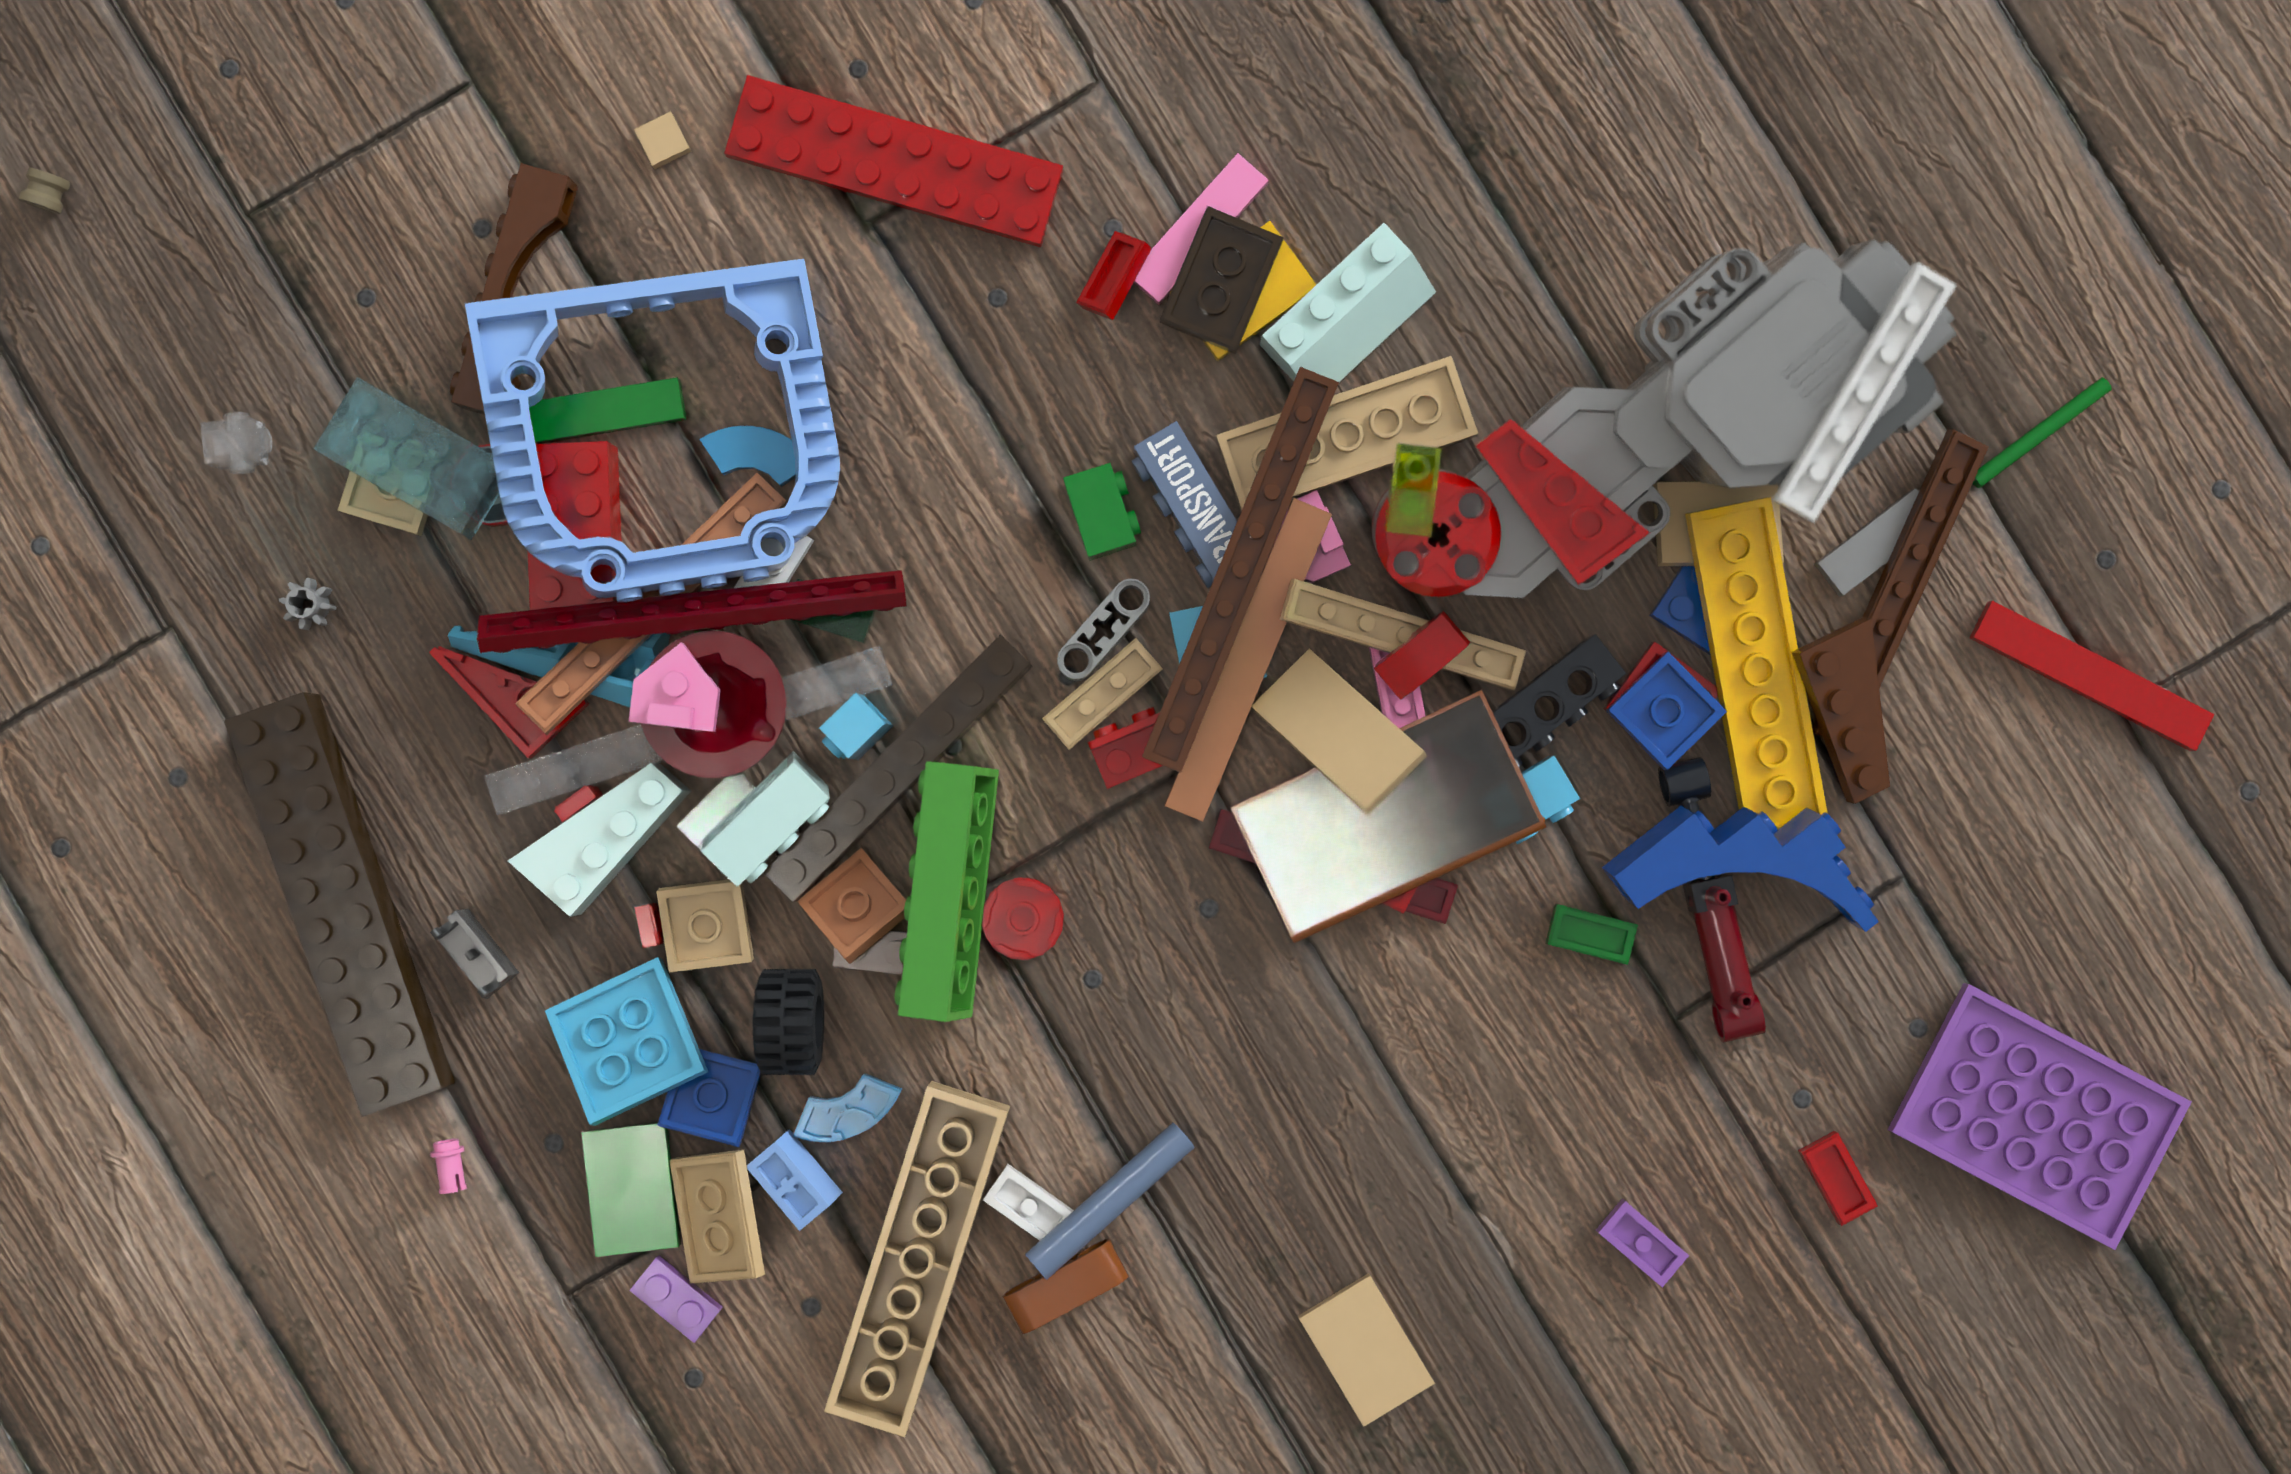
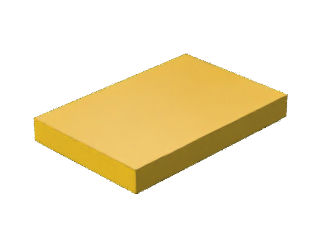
(1283, 289)

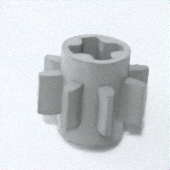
(295, 599)

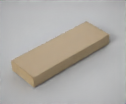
(1102, 693)

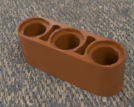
(1075, 1283)

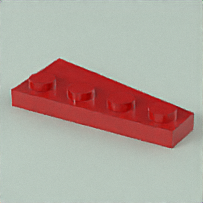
(1564, 508)

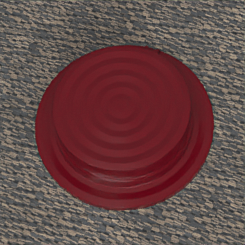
(748, 711)

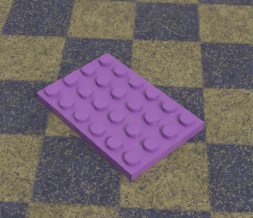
(2039, 1115)

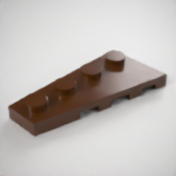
(1846, 701)

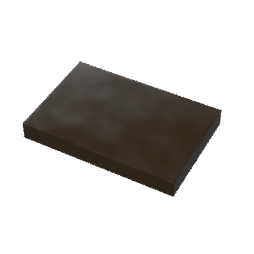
(1221, 280)

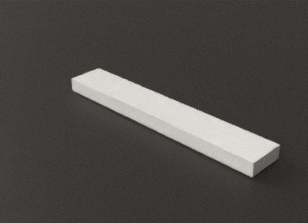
(1864, 391)

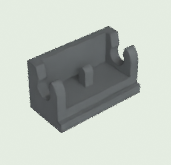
(475, 952)

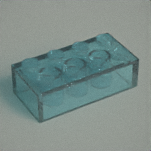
(411, 458)

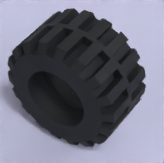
(788, 1022)

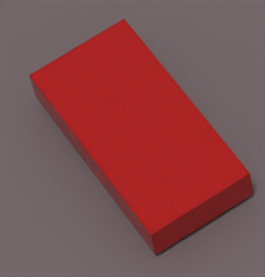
(1114, 275)
(1837, 1178)

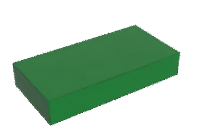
(1591, 934)

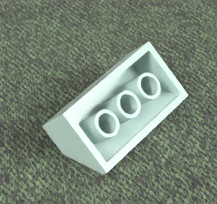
(1350, 309)

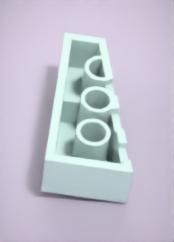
(596, 843)

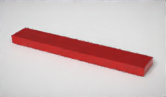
(2091, 676)

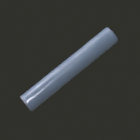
(1109, 1200)

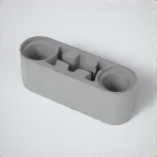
(1103, 616)

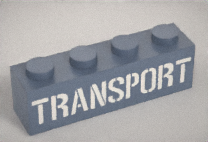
(1187, 495)

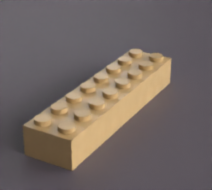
(917, 1258)

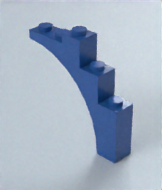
(1689, 848)

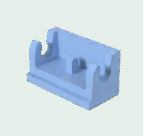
(794, 1180)

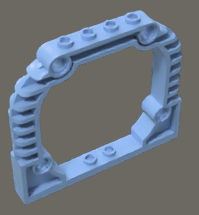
(765, 298)

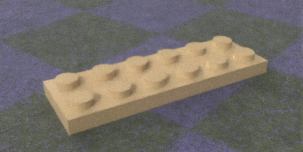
(1362, 428)

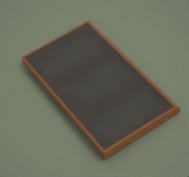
(1335, 861)

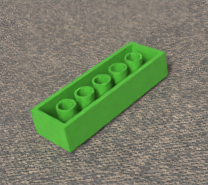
(947, 891)

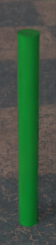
(2041, 431)

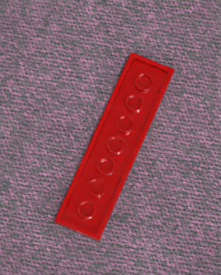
(894, 161)

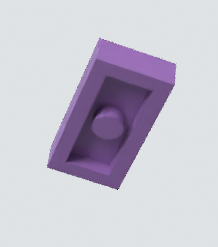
(1642, 1242)
(676, 1299)

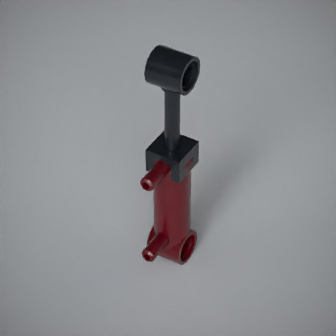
(1712, 901)

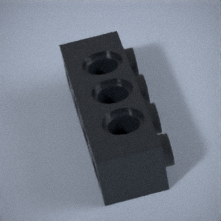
(1587, 658)

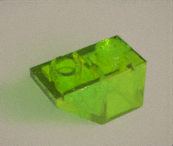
(1412, 490)

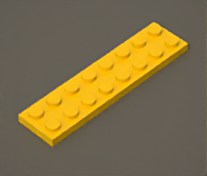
(1753, 659)

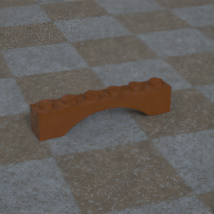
(536, 211)

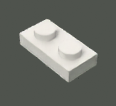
(1026, 1203)

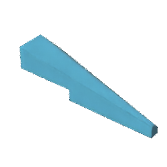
(540, 661)

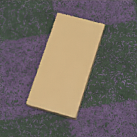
(1338, 731)

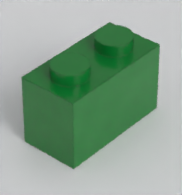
(1101, 511)

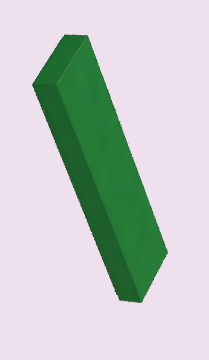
(607, 410)

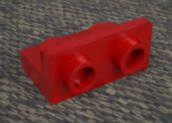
(1121, 750)

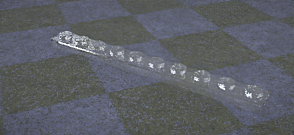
(631, 751)

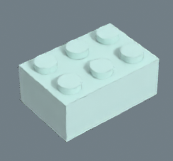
(766, 820)

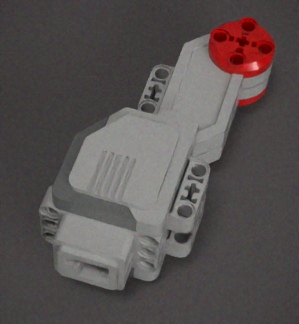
(1722, 396)

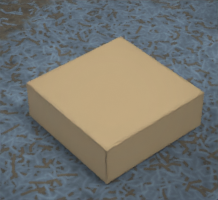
(662, 140)

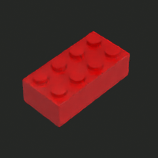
(585, 498)

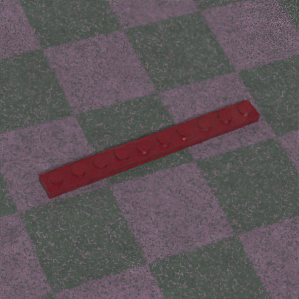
(690, 611)

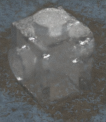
(236, 443)

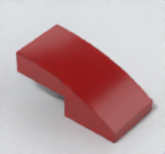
(1422, 655)

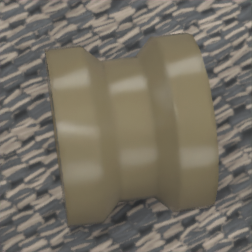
(44, 190)

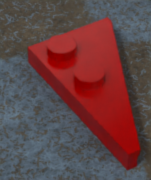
(496, 694)

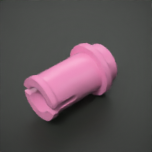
(449, 1165)

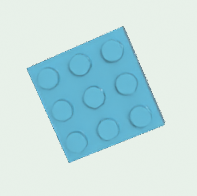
(626, 1041)

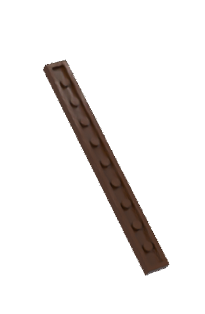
(1240, 569)

